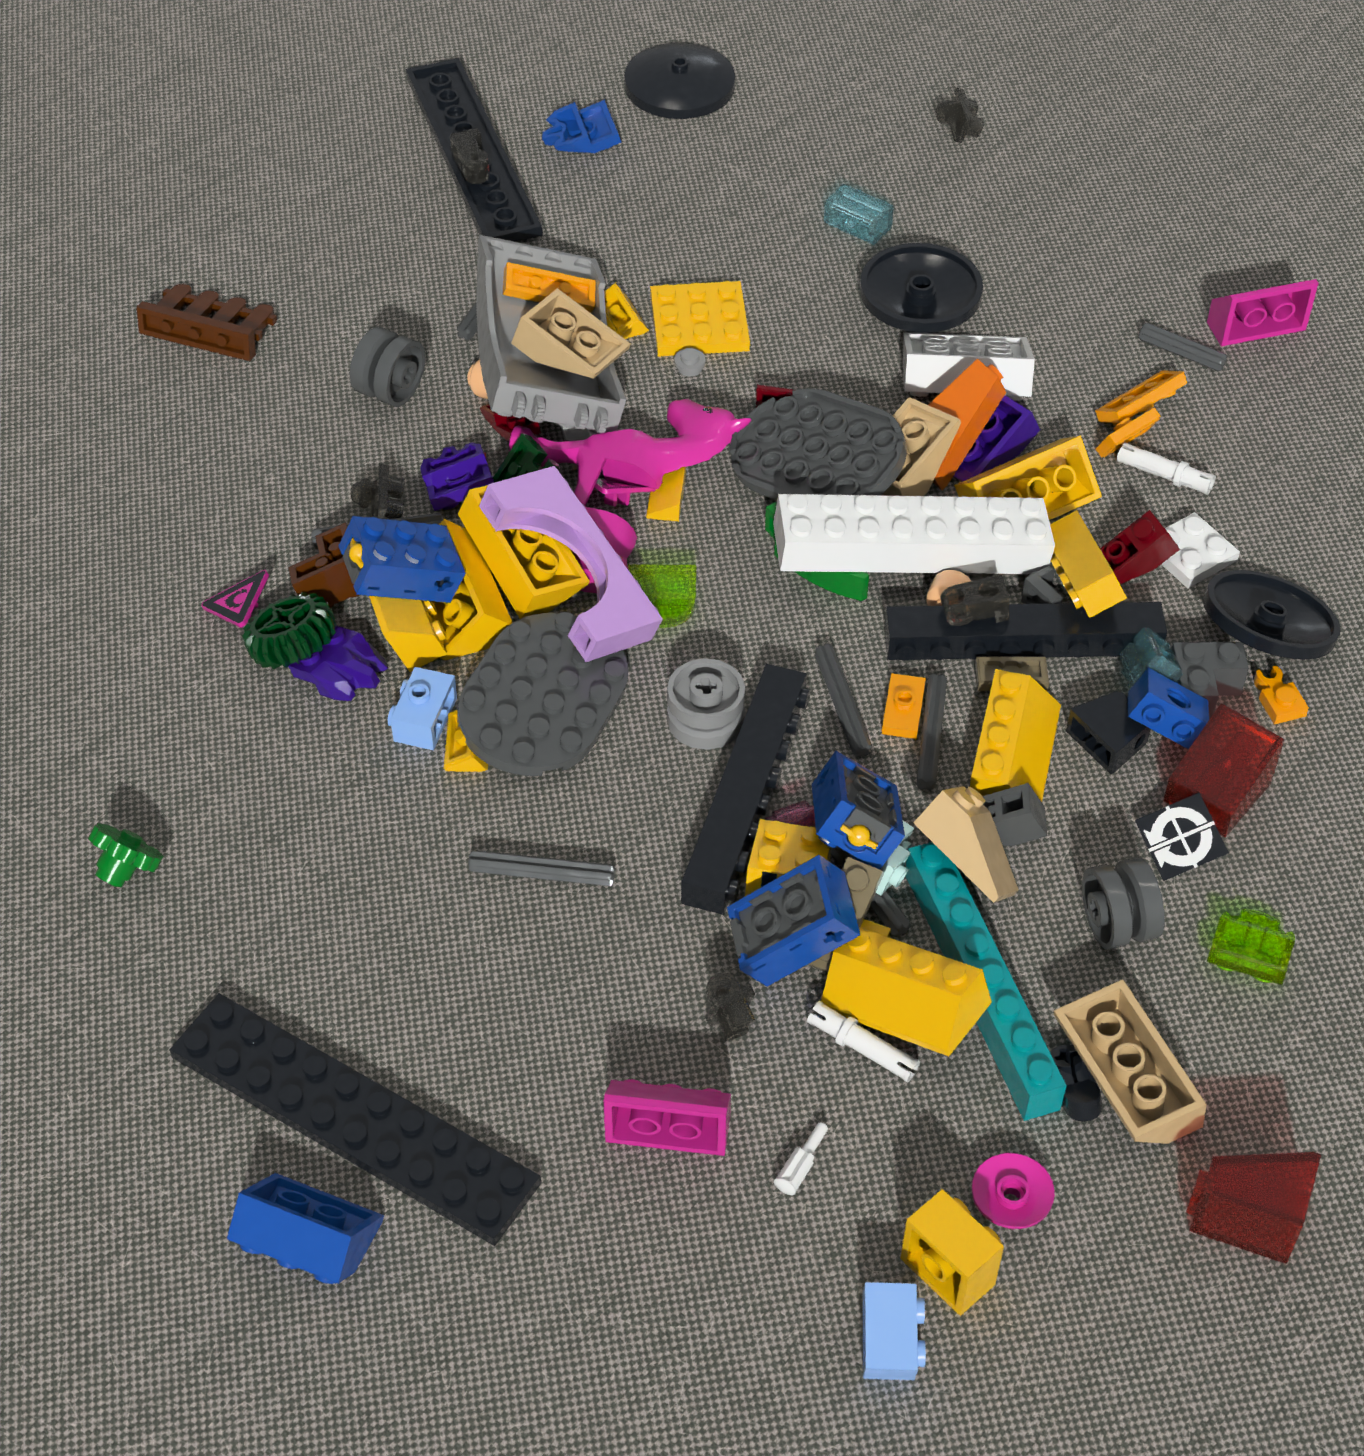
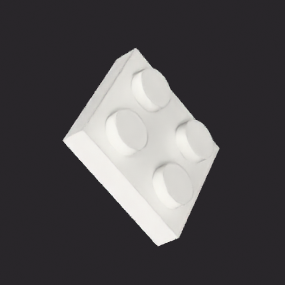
(1200, 552)

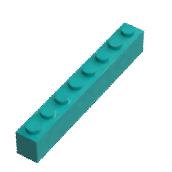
(1006, 1023)

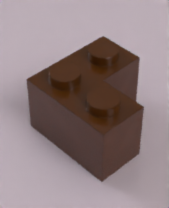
(325, 571)

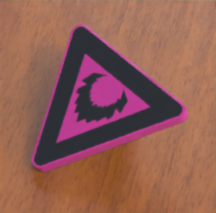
(612, 488)
(237, 601)

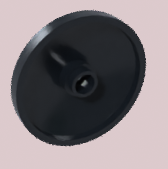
(679, 80)
(921, 287)
(1271, 614)

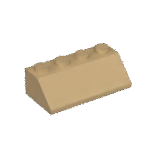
(1133, 1065)

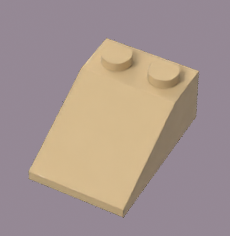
(567, 337)
(928, 440)
(969, 838)

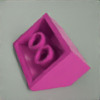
(1262, 312)
(667, 1117)

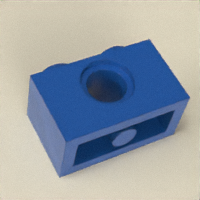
(1168, 708)

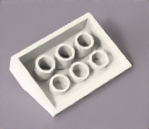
(938, 359)

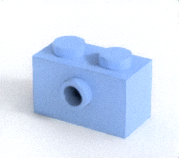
(423, 708)
(890, 1331)

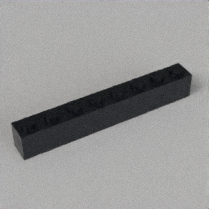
(1030, 632)
(745, 790)

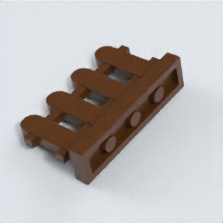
(199, 331)

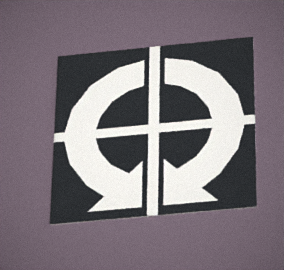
(1181, 836)

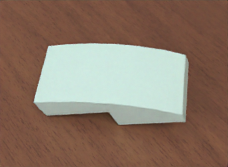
(894, 867)

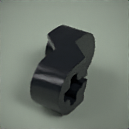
(1082, 1098)

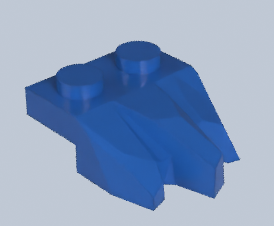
(581, 130)

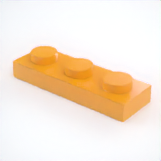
(537, 284)
(1141, 397)

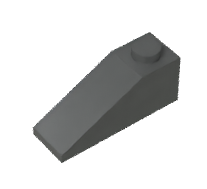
(1017, 815)

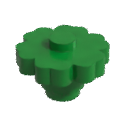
(122, 854)

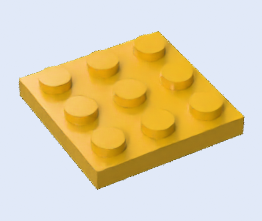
(699, 317)

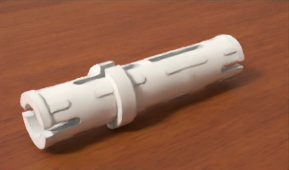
(1171, 470)
(863, 1041)

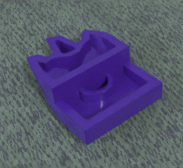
(454, 474)
(342, 666)

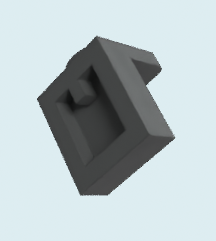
(1039, 588)

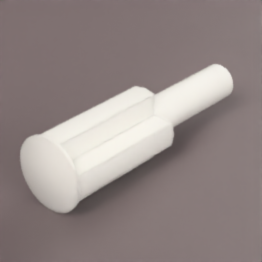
(799, 1162)

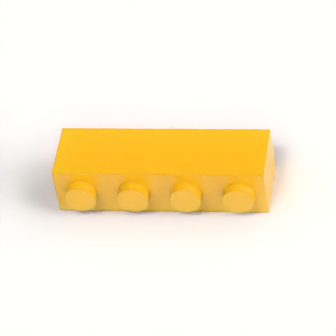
(1083, 566)

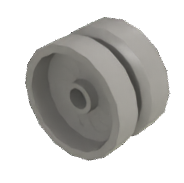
(705, 703)

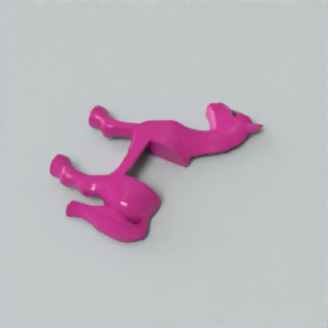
(639, 460)

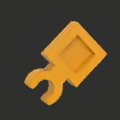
(1280, 700)

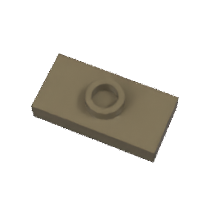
(1032, 666)

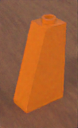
(972, 400)

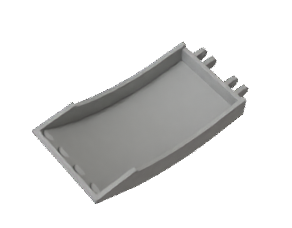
(511, 378)

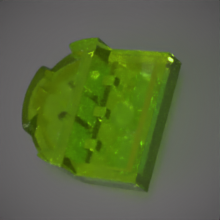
(669, 590)
(1252, 946)

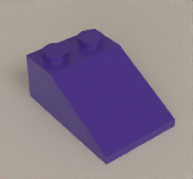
(1001, 439)

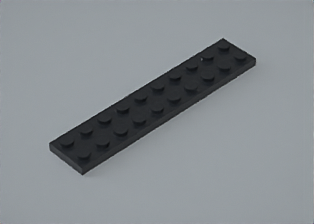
(452, 106)
(357, 1118)

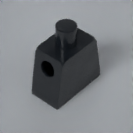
(1107, 731)

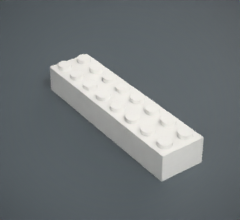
(912, 534)

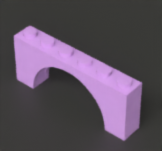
(548, 506)

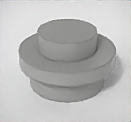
(689, 362)

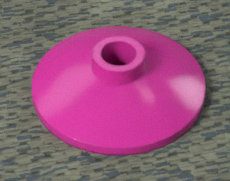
(1017, 1176)

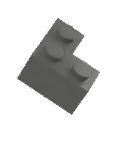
(1212, 669)

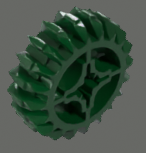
(289, 630)

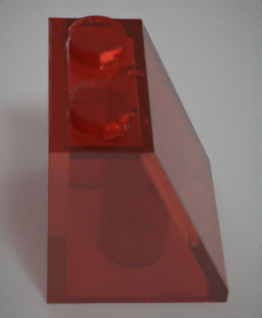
(1229, 767)
(1254, 1201)

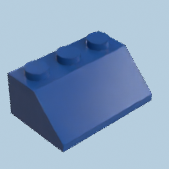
(303, 1227)

